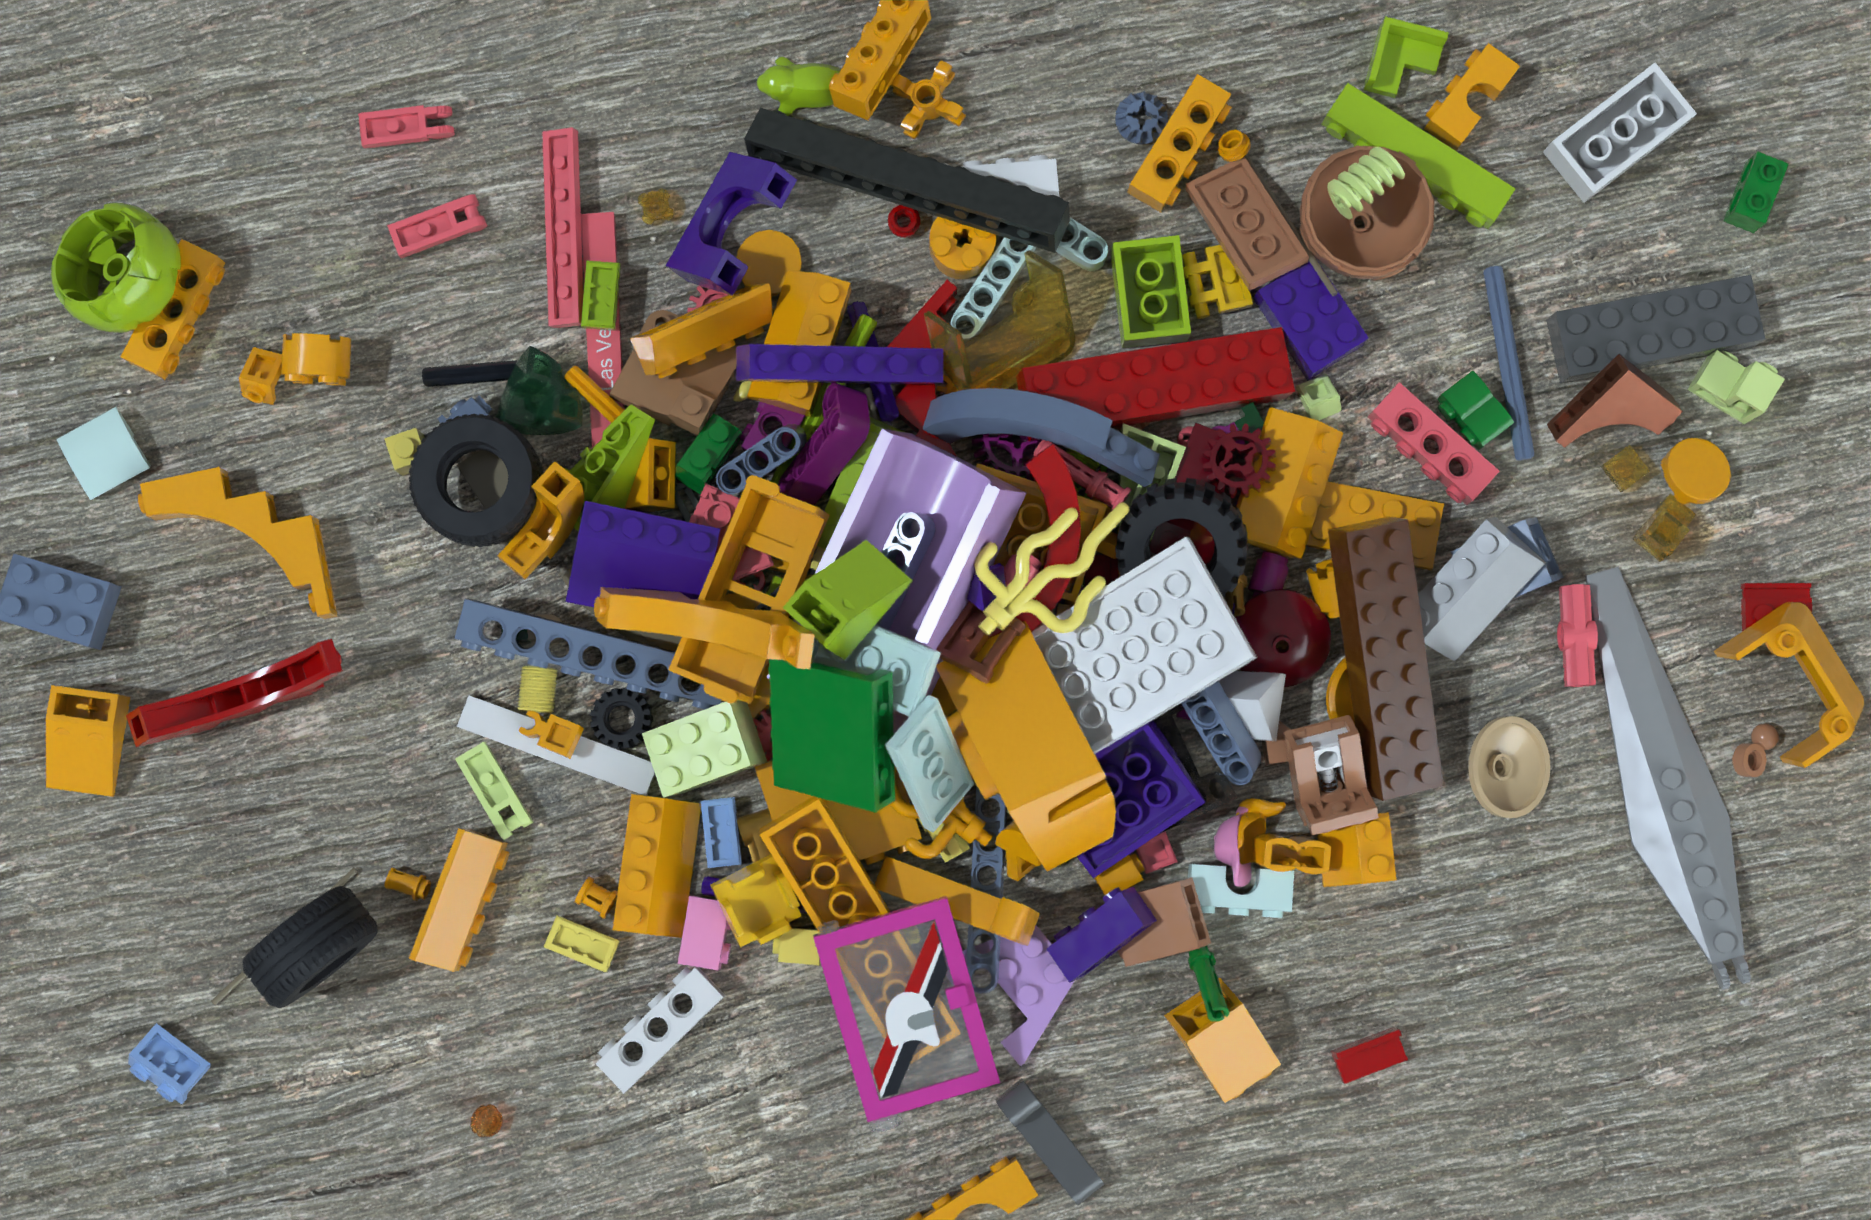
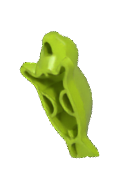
(798, 84)

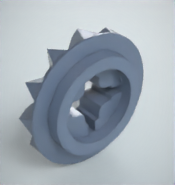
(1129, 126)

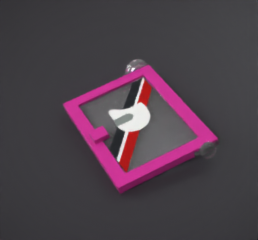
(905, 1010)

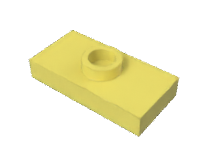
(581, 943)

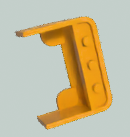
(1796, 632)

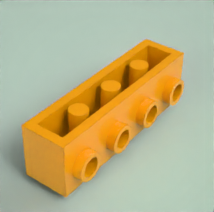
(878, 55)

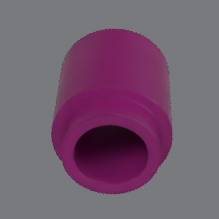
(1269, 573)

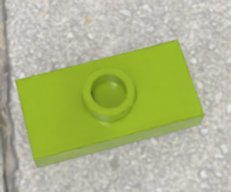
(601, 295)

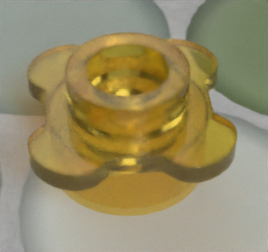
(658, 197)

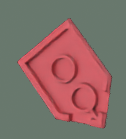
(716, 511)

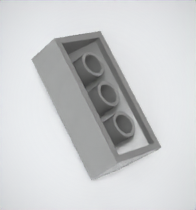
(1475, 587)

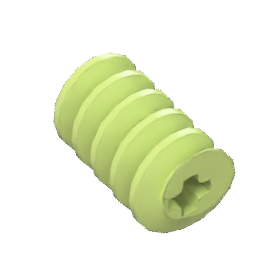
(1363, 179)

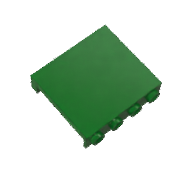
(833, 733)

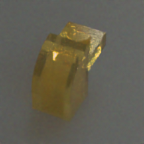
(1664, 528)

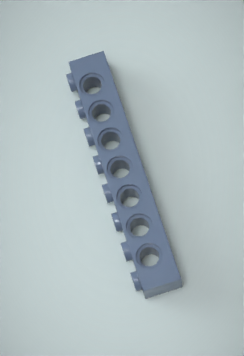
(477, 614)

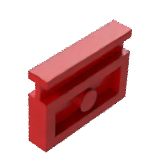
(1763, 598)

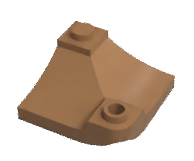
(682, 397)

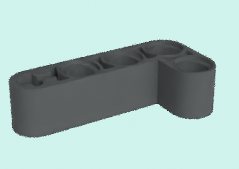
(1049, 1141)

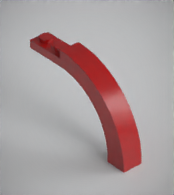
(1059, 494)

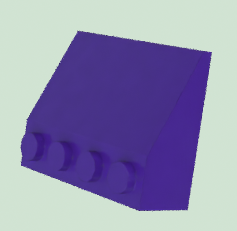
(638, 552)
(1148, 793)

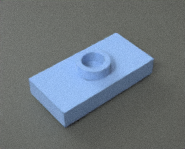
(721, 832)

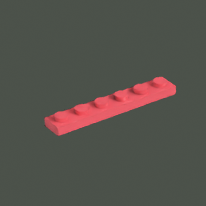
(563, 227)

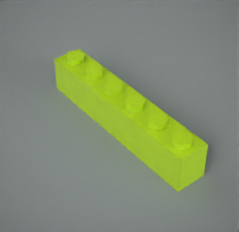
(1450, 175)

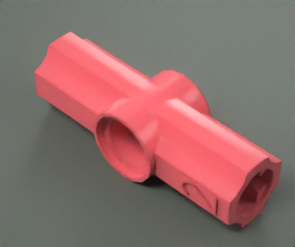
(1577, 635)

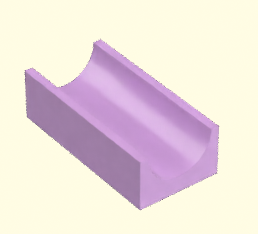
(967, 511)

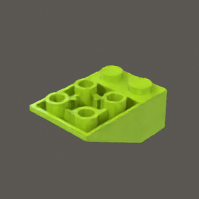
(848, 598)

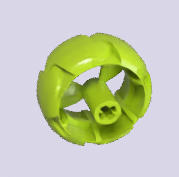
(138, 282)

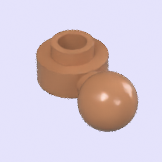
(1750, 758)

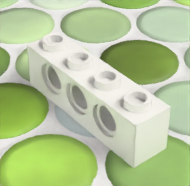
(627, 1072)

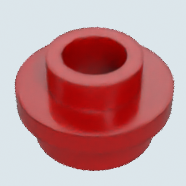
(902, 211)

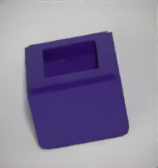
(979, 593)

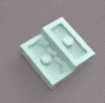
(103, 453)

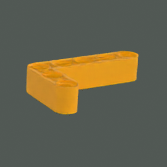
(966, 904)

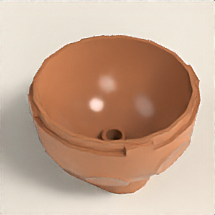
(1395, 223)

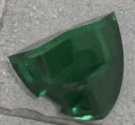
(539, 397)

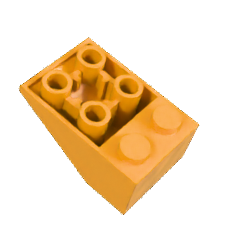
(84, 739)

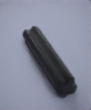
(467, 373)

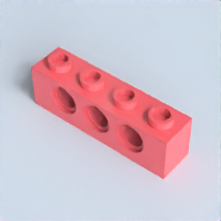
(1451, 446)

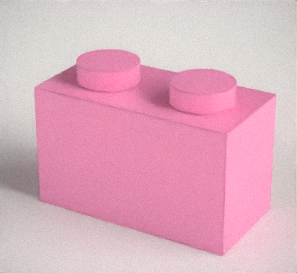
(704, 935)

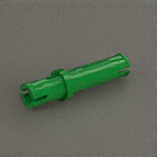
(1203, 963)

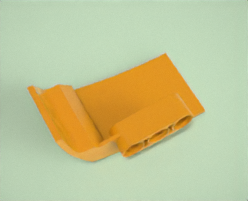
(1031, 752)

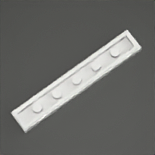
(588, 757)

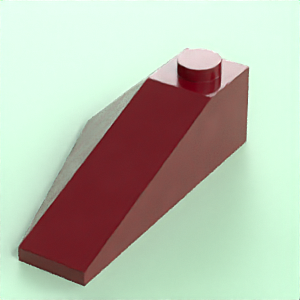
(1190, 467)

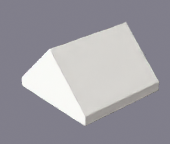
(1256, 700)

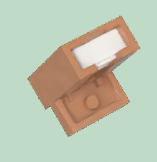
(1333, 797)

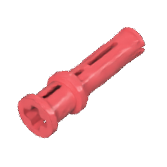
(1096, 484)

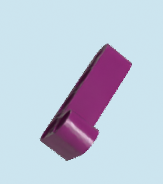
(831, 445)

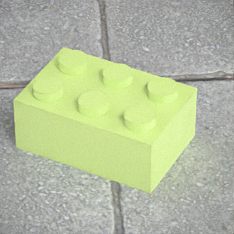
(704, 747)

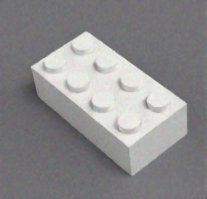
(1619, 132)

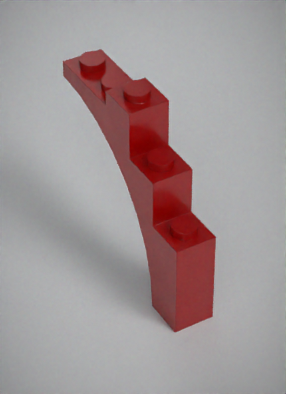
(236, 698)

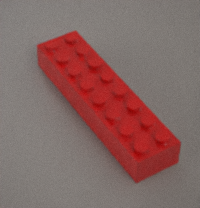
(1171, 378)

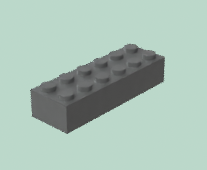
(1656, 328)

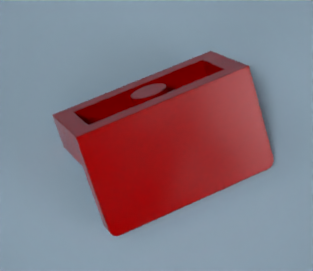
(1369, 1055)

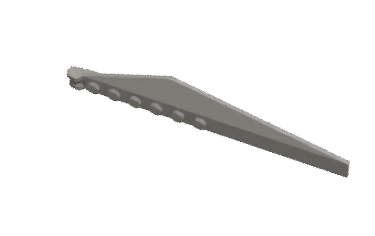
(1665, 784)

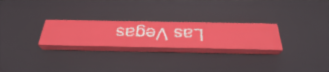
(603, 346)

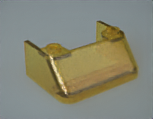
(1032, 336)

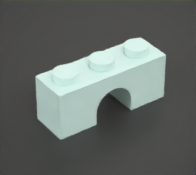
(1270, 892)

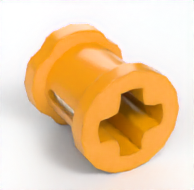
(596, 897)

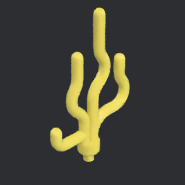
(1015, 600)

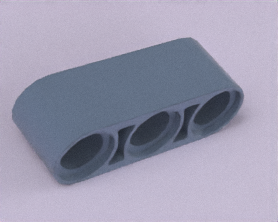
(772, 447)

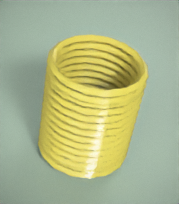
(537, 689)

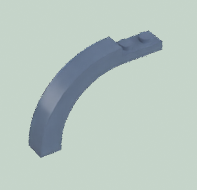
(1040, 417)

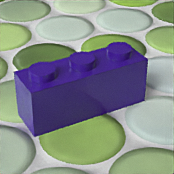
(1100, 933)

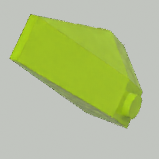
(613, 462)

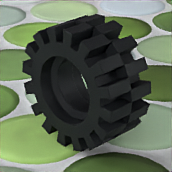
(601, 713)

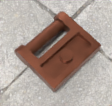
(966, 640)

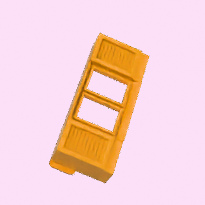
(774, 527)

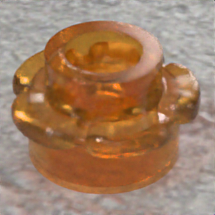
(486, 1121)

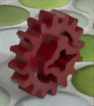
(1251, 454)

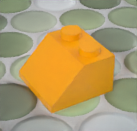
(1360, 853)

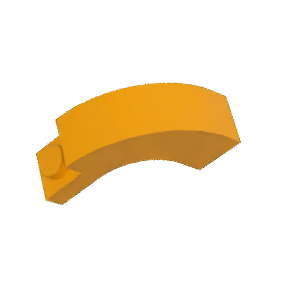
(553, 518)

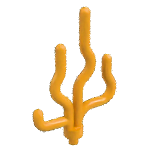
(959, 821)

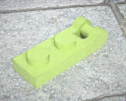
(493, 789)

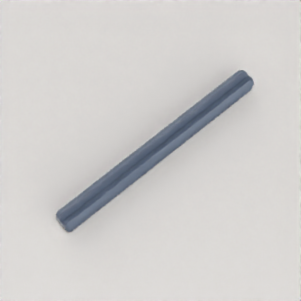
(1508, 362)

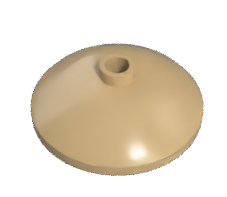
(1509, 767)

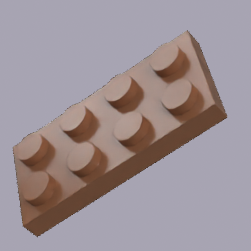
(1247, 223)

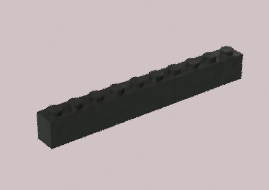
(909, 179)

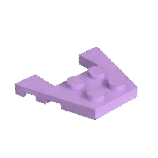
(1033, 985)

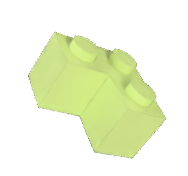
(1735, 388)

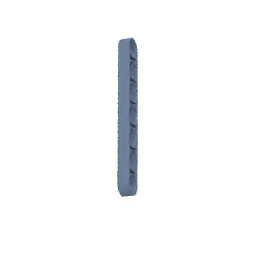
(980, 860)

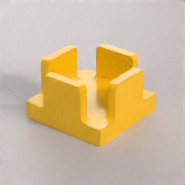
(757, 902)

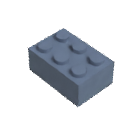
(57, 601)

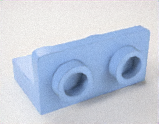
(167, 1064)

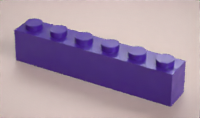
(839, 364)

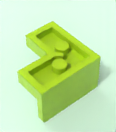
(1400, 47)

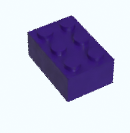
(1314, 323)

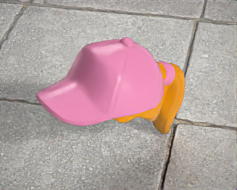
(1236, 835)

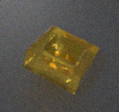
(1625, 468)

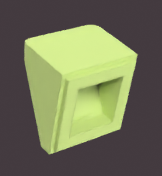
(1319, 397)

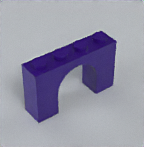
(736, 186)

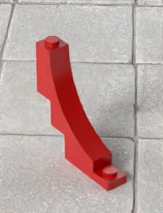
(916, 398)

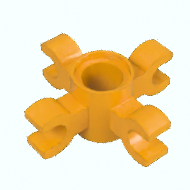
(938, 107)

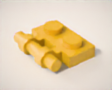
(1227, 285)

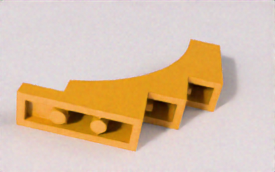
(292, 543)
(720, 622)

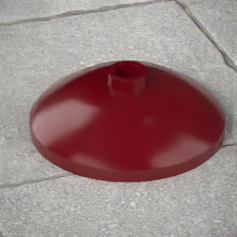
(1287, 617)

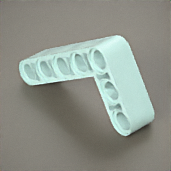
(1015, 262)

